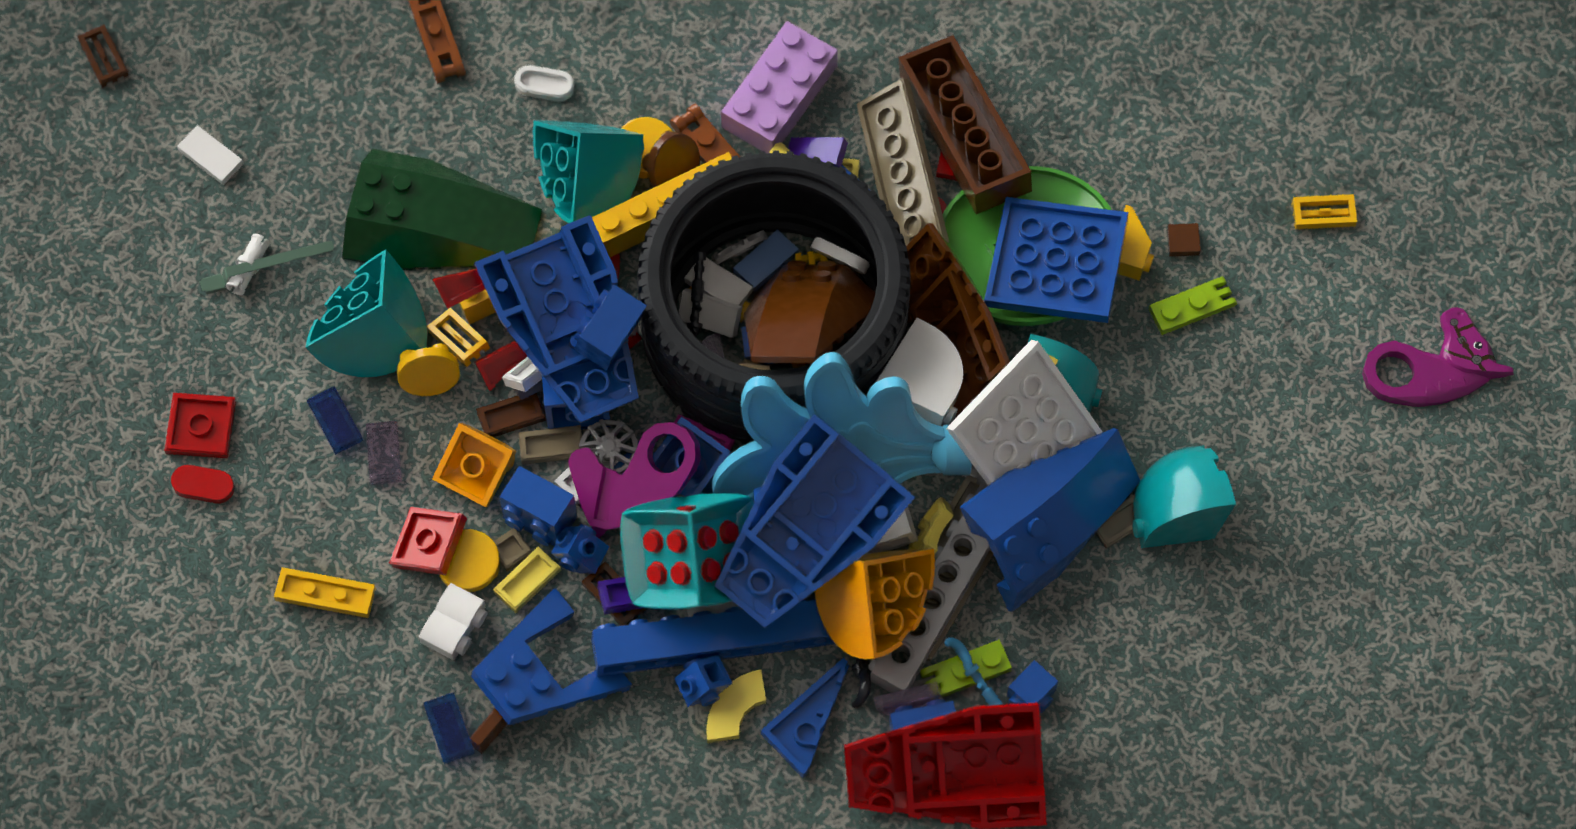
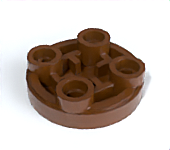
(671, 157)

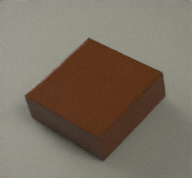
(1183, 239)

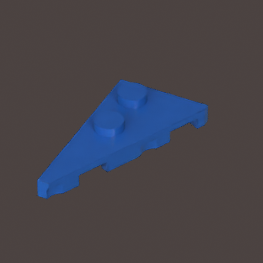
(801, 725)

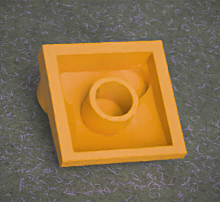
(474, 464)

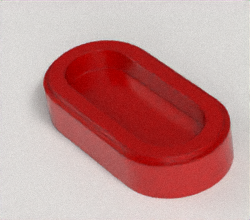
(202, 484)

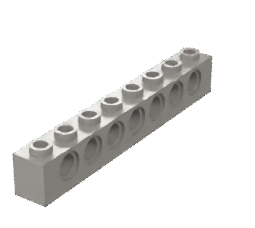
(901, 676)

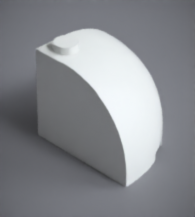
(931, 370)

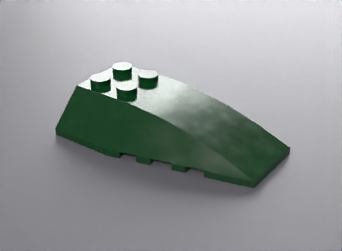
(431, 215)

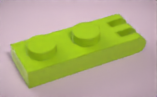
(1191, 305)
(950, 672)

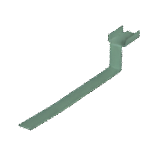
(217, 282)

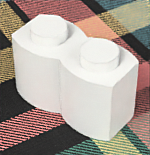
(453, 621)

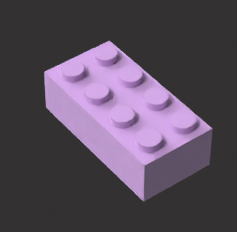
(779, 88)

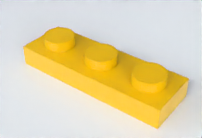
(325, 592)

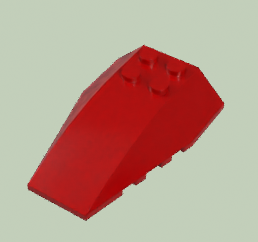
(958, 767)

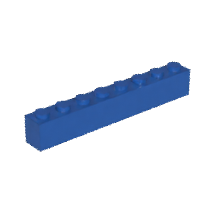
(703, 635)

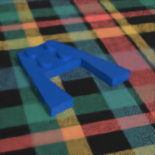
(519, 681)

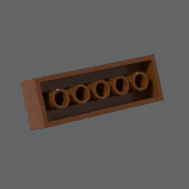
(965, 124)

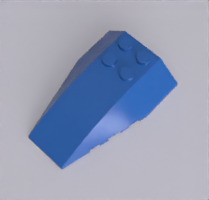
(543, 299)
(1050, 511)
(809, 522)

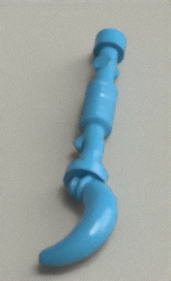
(971, 670)

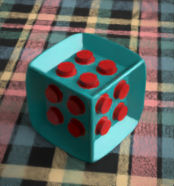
(679, 548)

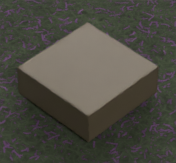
(512, 549)

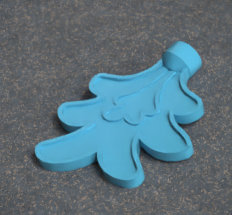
(878, 425)

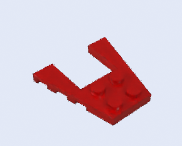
(459, 287)

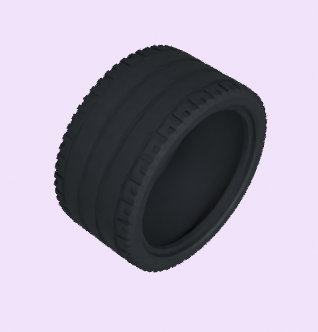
(740, 200)

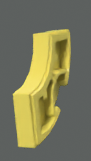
(933, 525)
(733, 705)

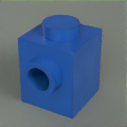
(1032, 687)

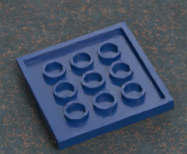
(1056, 259)

